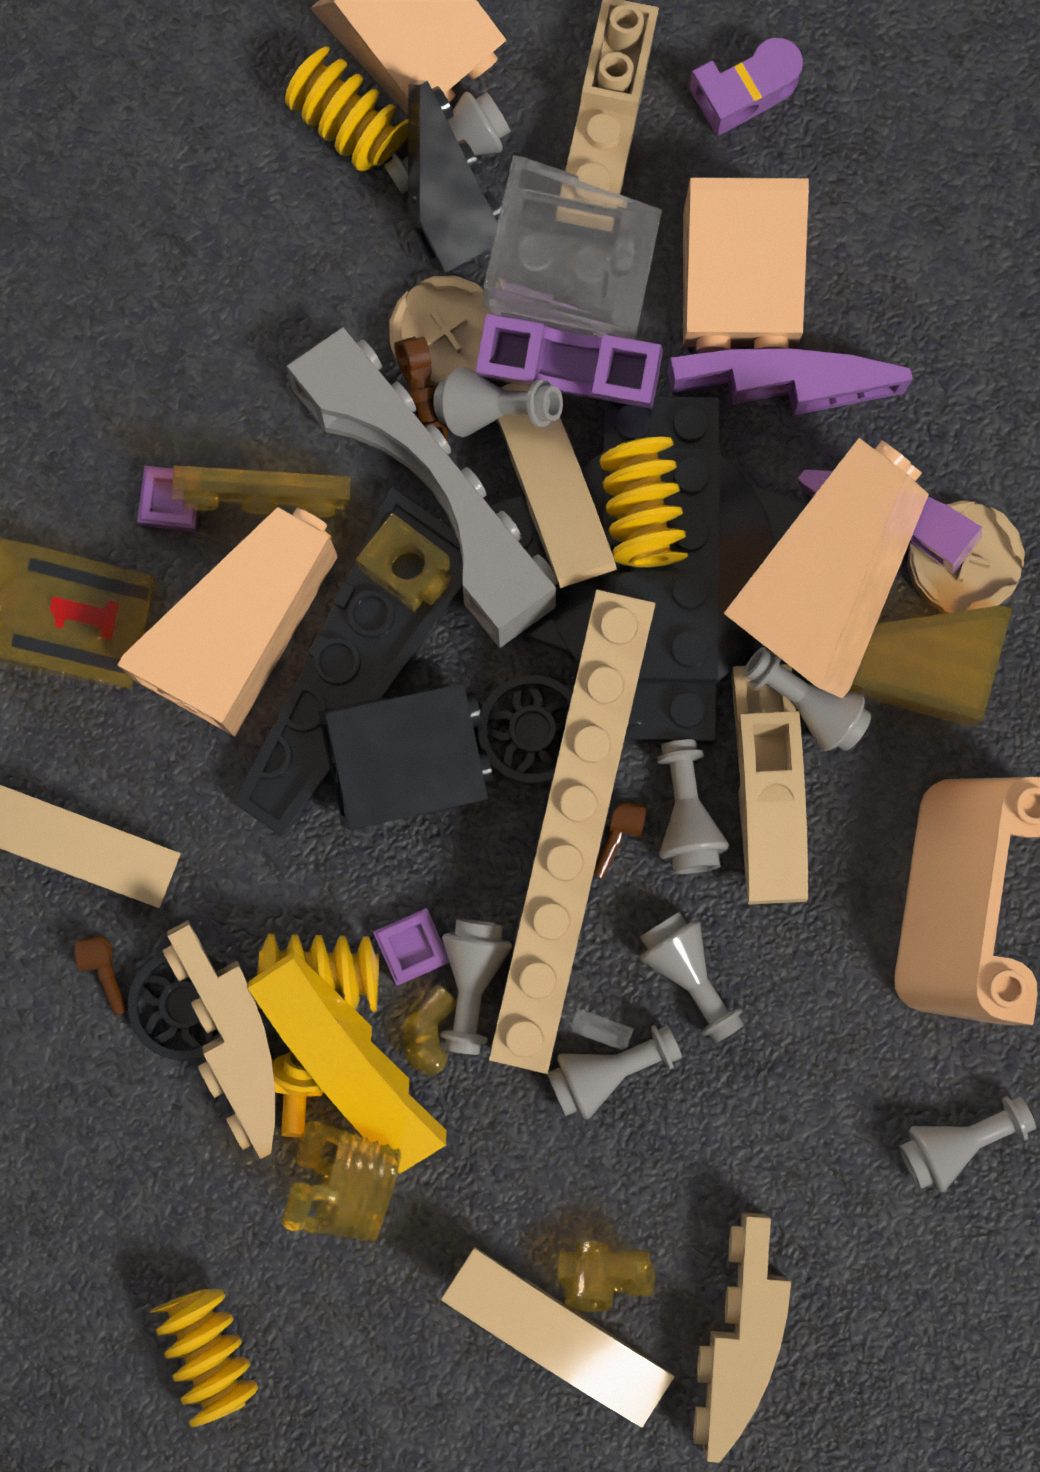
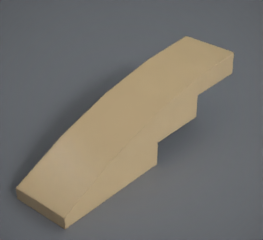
(557, 497)
(85, 848)
(557, 1337)

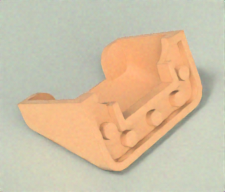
(956, 899)

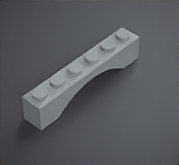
(353, 399)

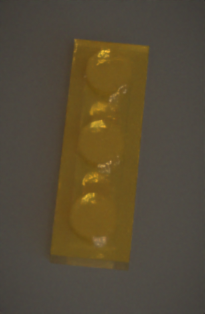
(259, 490)

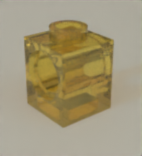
(387, 545)

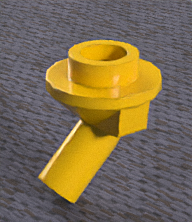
(296, 1085)

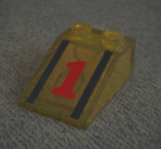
(69, 613)

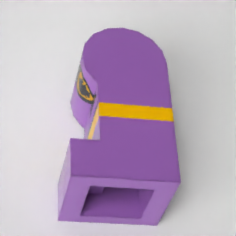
(747, 87)

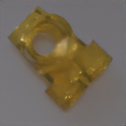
(596, 1273)

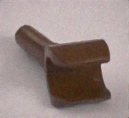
(626, 819)
(98, 954)

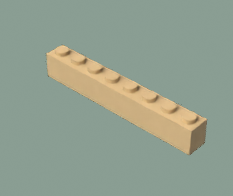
(572, 831)

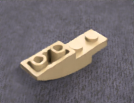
(612, 93)
(771, 793)
(241, 1057)
(742, 1362)

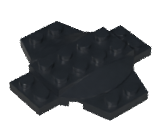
(727, 539)

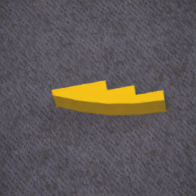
(339, 1056)

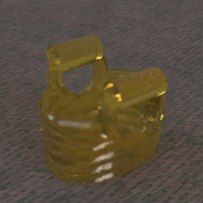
(353, 1190)

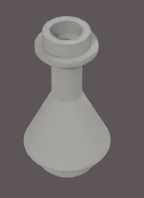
(474, 121)
(471, 402)
(828, 717)
(691, 835)
(678, 954)
(474, 957)
(589, 1079)
(942, 1152)

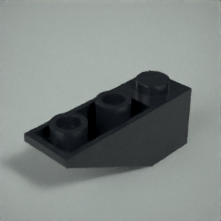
(443, 194)

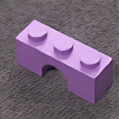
(575, 363)

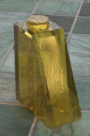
(936, 663)

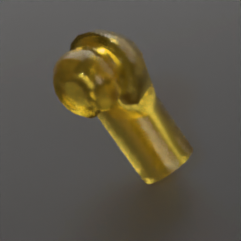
(422, 1033)

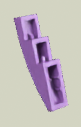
(809, 377)

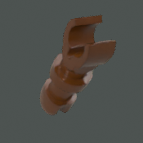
(415, 364)

